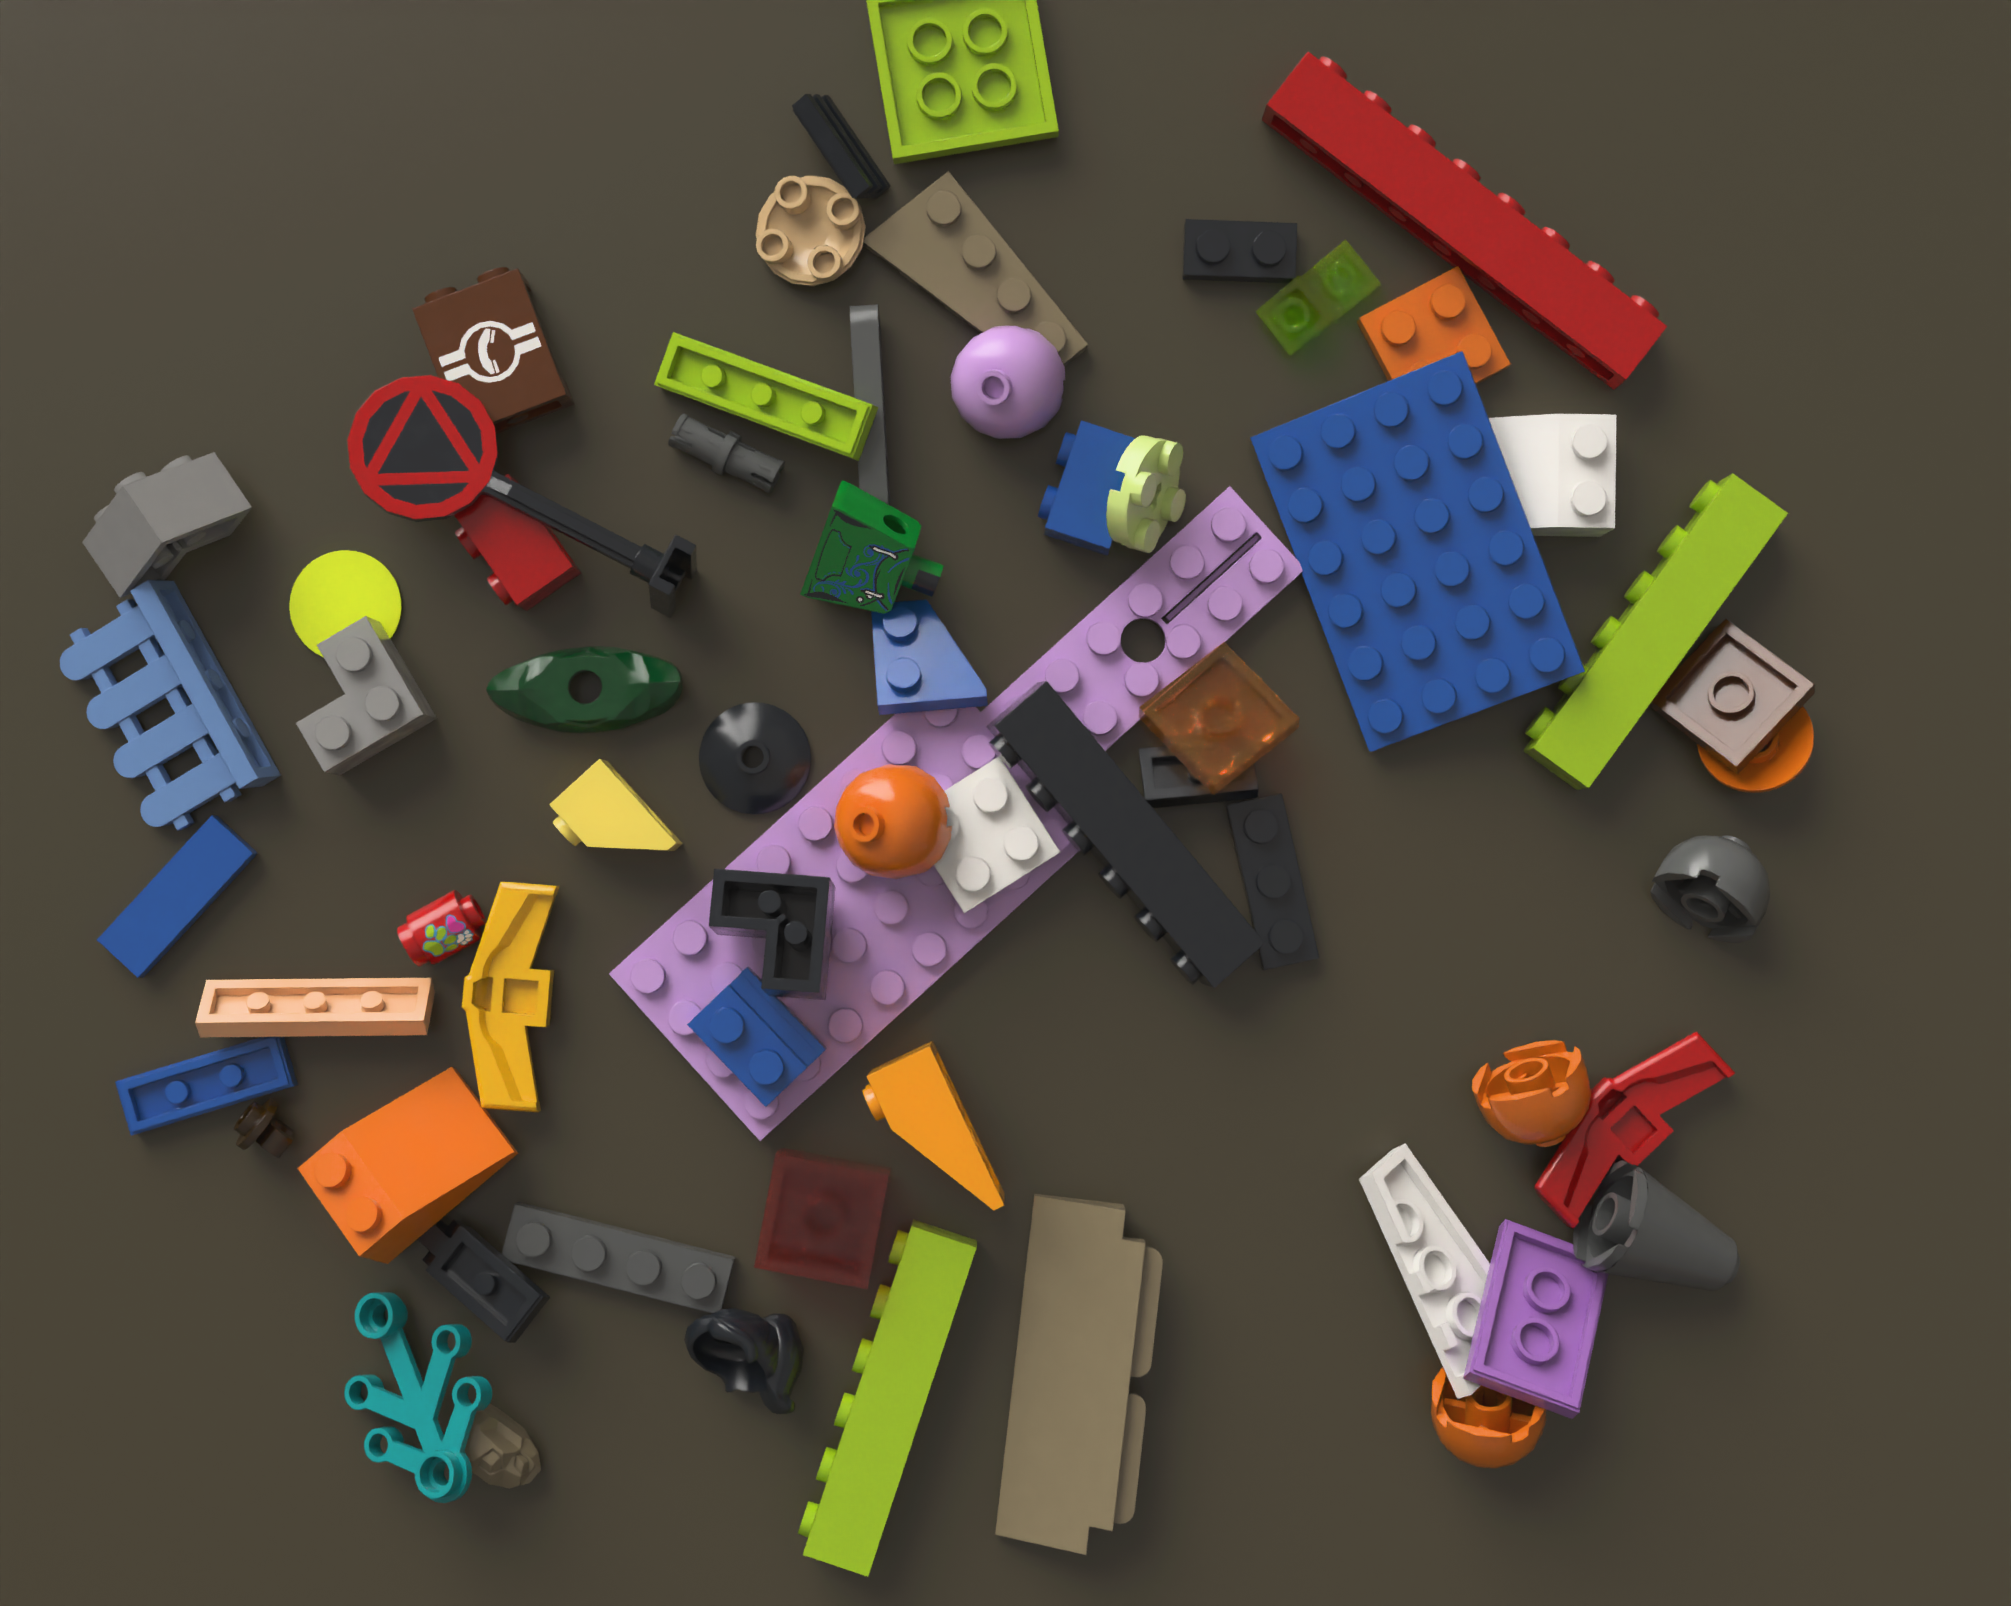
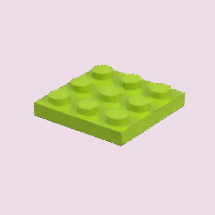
(961, 75)

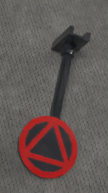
(432, 450)

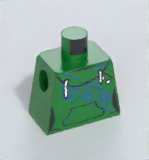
(867, 554)

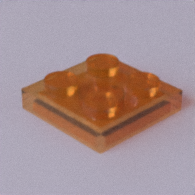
(1218, 718)

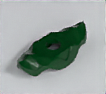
(632, 689)

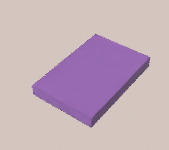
(1536, 1321)

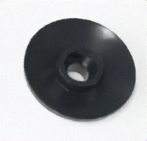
(784, 762)

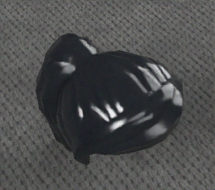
(750, 1353)

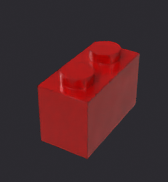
(520, 550)

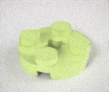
(1147, 493)

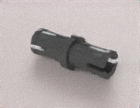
(726, 453)

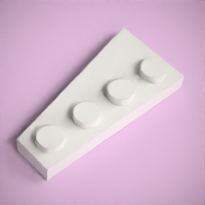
(1434, 1256)

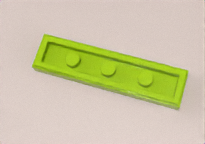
(766, 396)

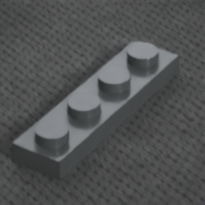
(618, 1258)

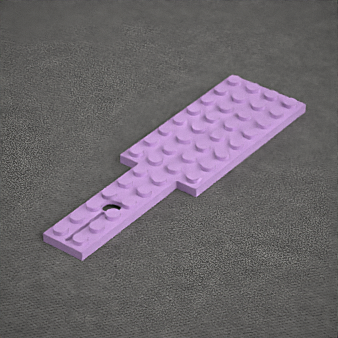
(909, 931)

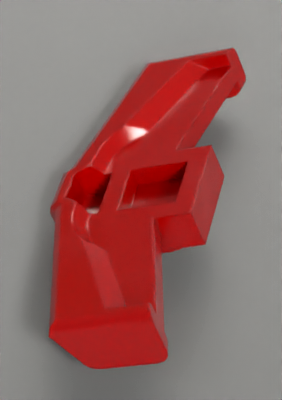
(1626, 1122)

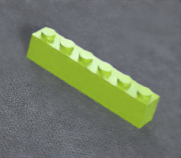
(1654, 631)
(889, 1398)

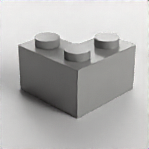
(162, 519)
(378, 701)

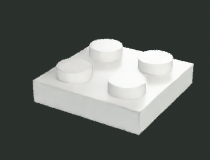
(992, 836)

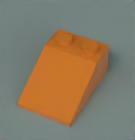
(407, 1165)

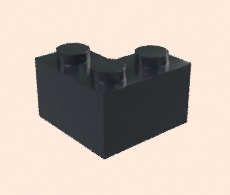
(793, 918)

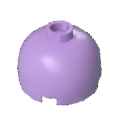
(1008, 382)

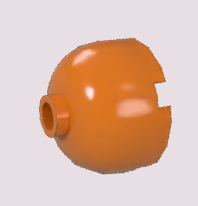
(893, 821)
(1536, 1094)
(1486, 1426)

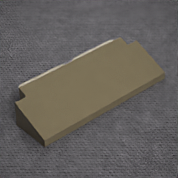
(1079, 1341)

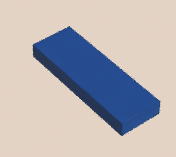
(177, 896)
(206, 1083)

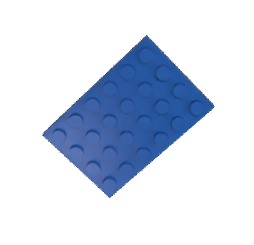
(1417, 552)

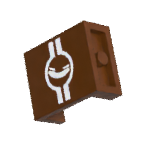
(494, 347)

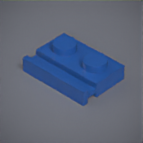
(757, 1037)

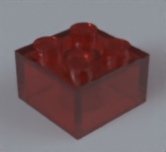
(822, 1218)

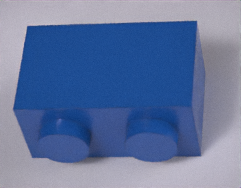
(1079, 504)

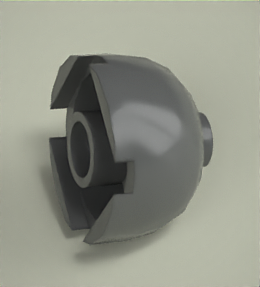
(1715, 885)

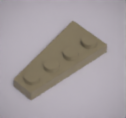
(968, 267)

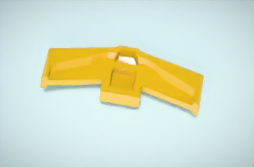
(508, 995)

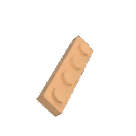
(315, 1007)

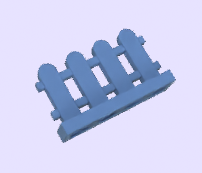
(213, 711)

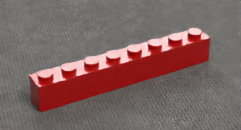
(1463, 220)

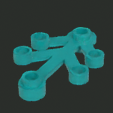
(419, 1400)

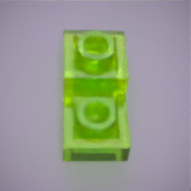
(1318, 297)

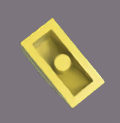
(609, 814)

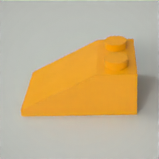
(929, 1115)

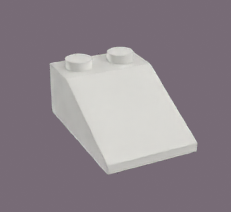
(1562, 470)

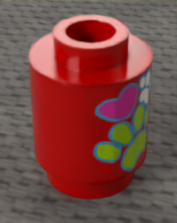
(442, 928)

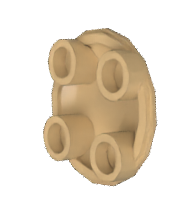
(810, 230)

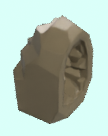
(501, 1450)

